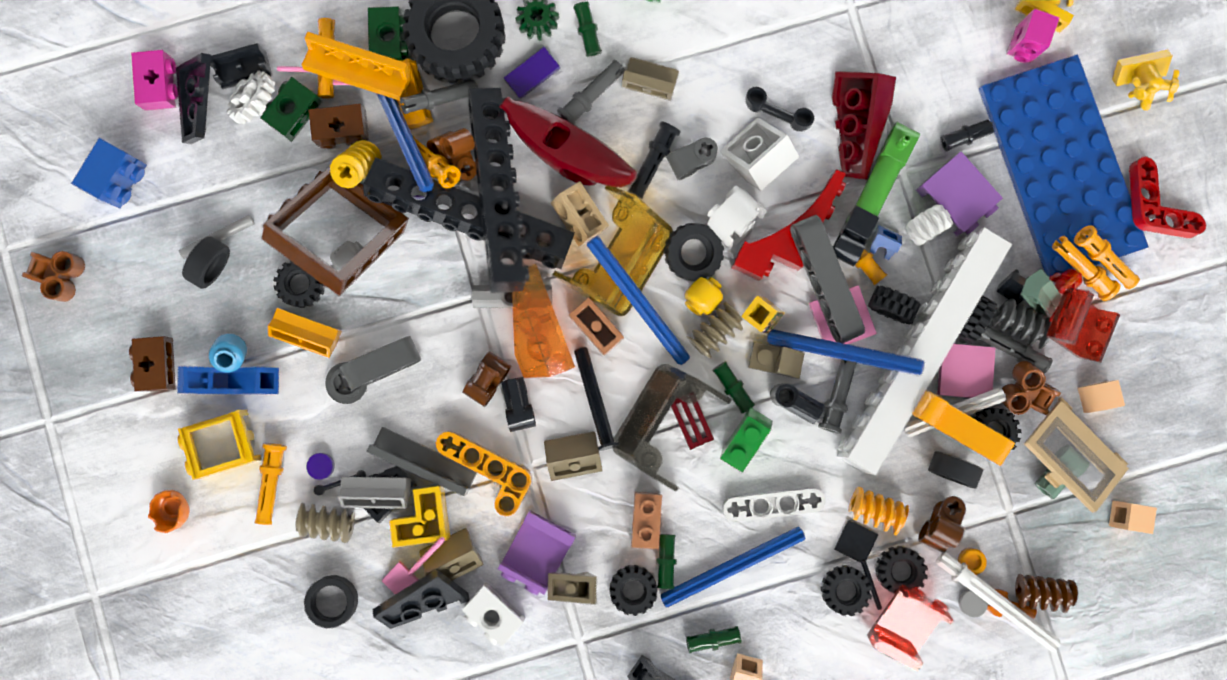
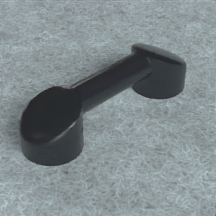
(756, 102)

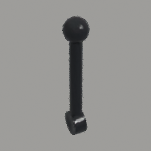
(320, 489)

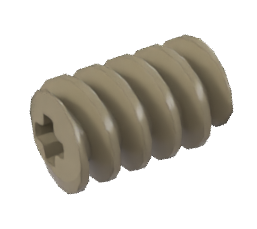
(717, 330)
(324, 524)

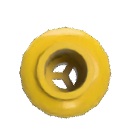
(703, 296)

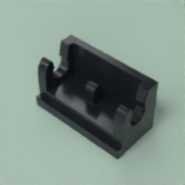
(238, 64)

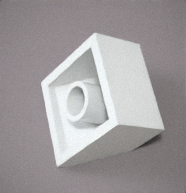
(760, 153)

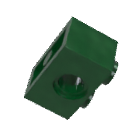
(382, 21)
(290, 123)

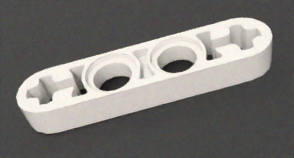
(773, 501)

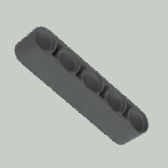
(827, 279)

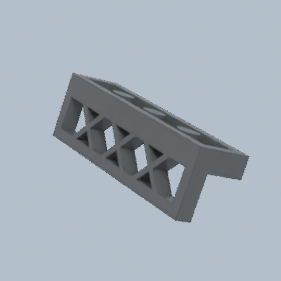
(422, 461)

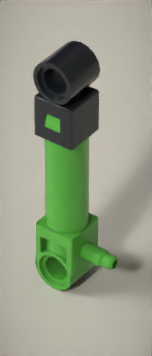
(865, 214)

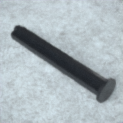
(594, 399)

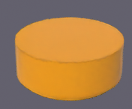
(974, 559)

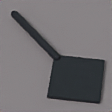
(857, 544)

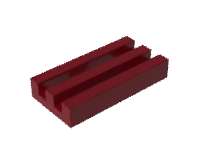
(700, 441)

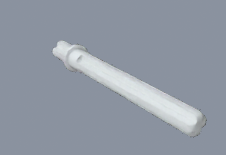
(1000, 603)

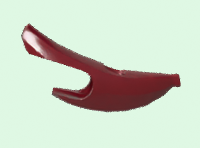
(567, 147)

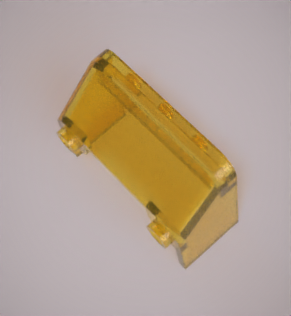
(636, 247)

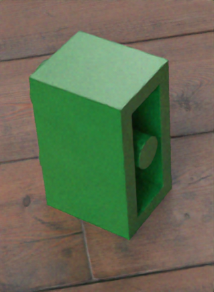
(746, 439)

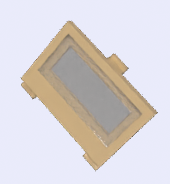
(1076, 456)

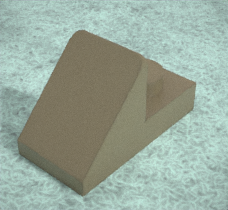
(776, 360)
(572, 587)

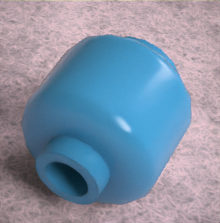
(228, 353)

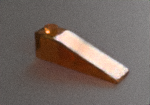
(537, 333)

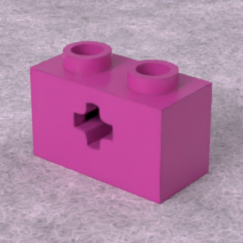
(1032, 36)
(149, 90)

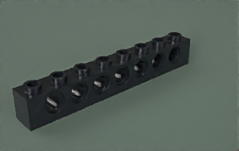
(385, 174)
(502, 277)

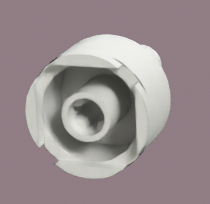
(735, 217)

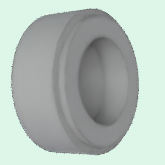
(972, 604)

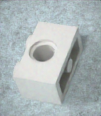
(509, 617)

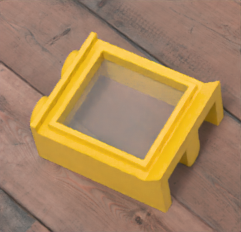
(217, 445)

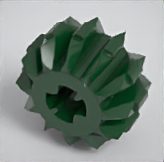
(542, 8)

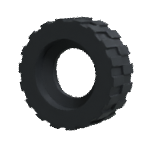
(713, 256)

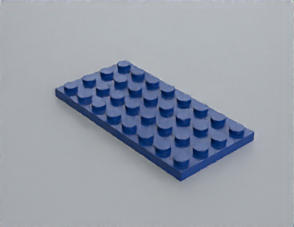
(1061, 160)

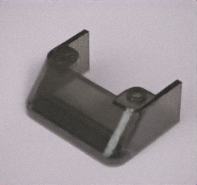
(650, 410)

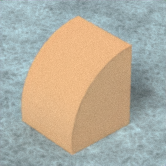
(1101, 396)
(1132, 517)
(746, 668)

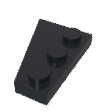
(193, 97)
(424, 595)

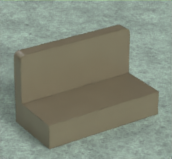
(650, 78)
(572, 456)
(454, 556)

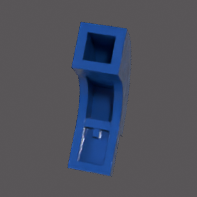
(240, 382)

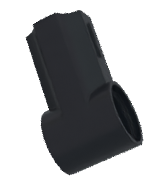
(798, 403)
(518, 411)

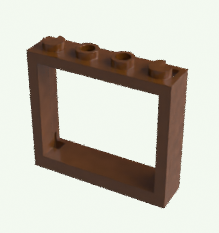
(337, 281)

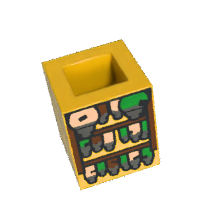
(763, 314)

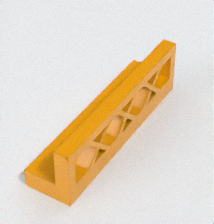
(356, 66)

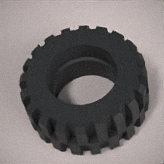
(454, 63)

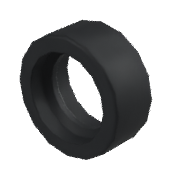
(205, 262)
(955, 469)
(313, 612)

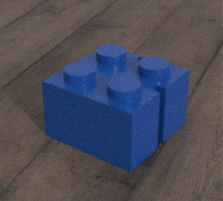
(109, 174)

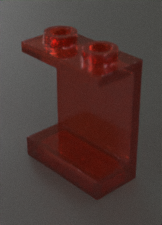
(1082, 326)
(907, 625)

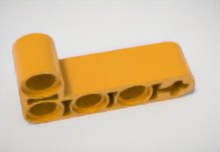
(963, 428)
(482, 467)

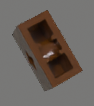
(326, 120)
(157, 377)

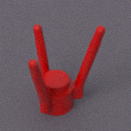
(1068, 279)

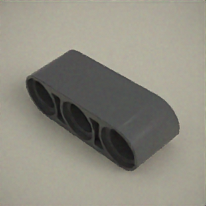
(380, 363)

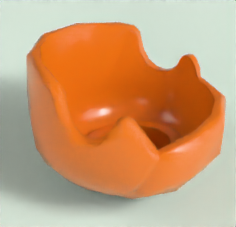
(168, 511)

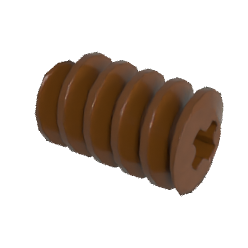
(1046, 592)

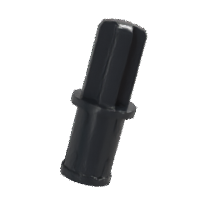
(967, 135)

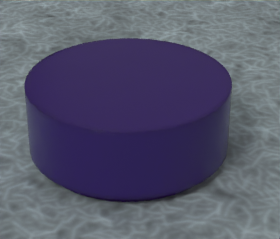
(320, 466)

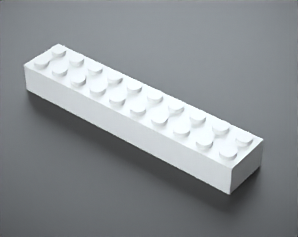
(926, 340)

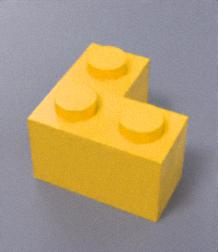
(428, 523)

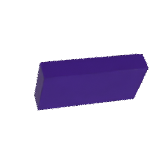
(532, 73)

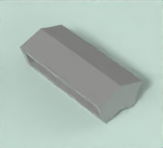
(374, 492)

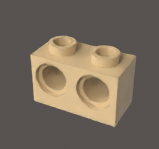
(579, 213)

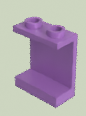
(962, 193)
(536, 552)

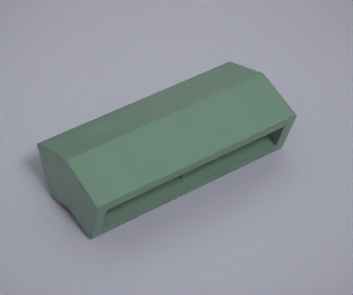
(1041, 293)

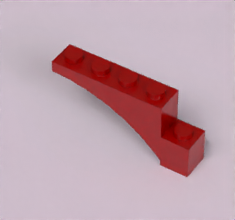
(756, 257)

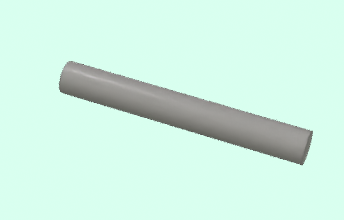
(221, 234)

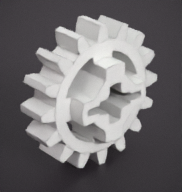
(250, 97)

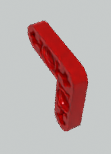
(1144, 174)

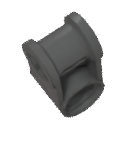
(688, 160)

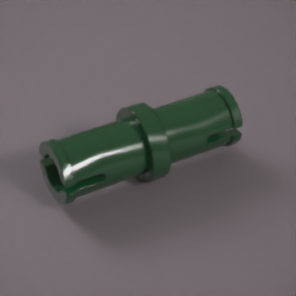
(587, 29)
(733, 387)
(666, 561)
(713, 639)

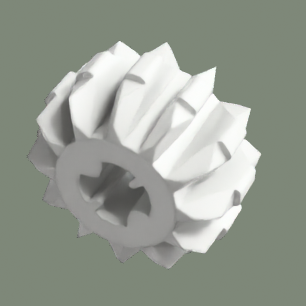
(929, 224)

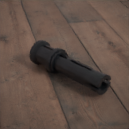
(658, 150)

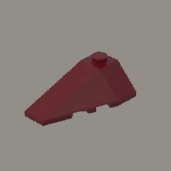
(862, 111)

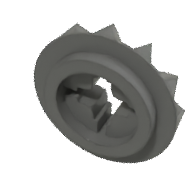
(333, 383)

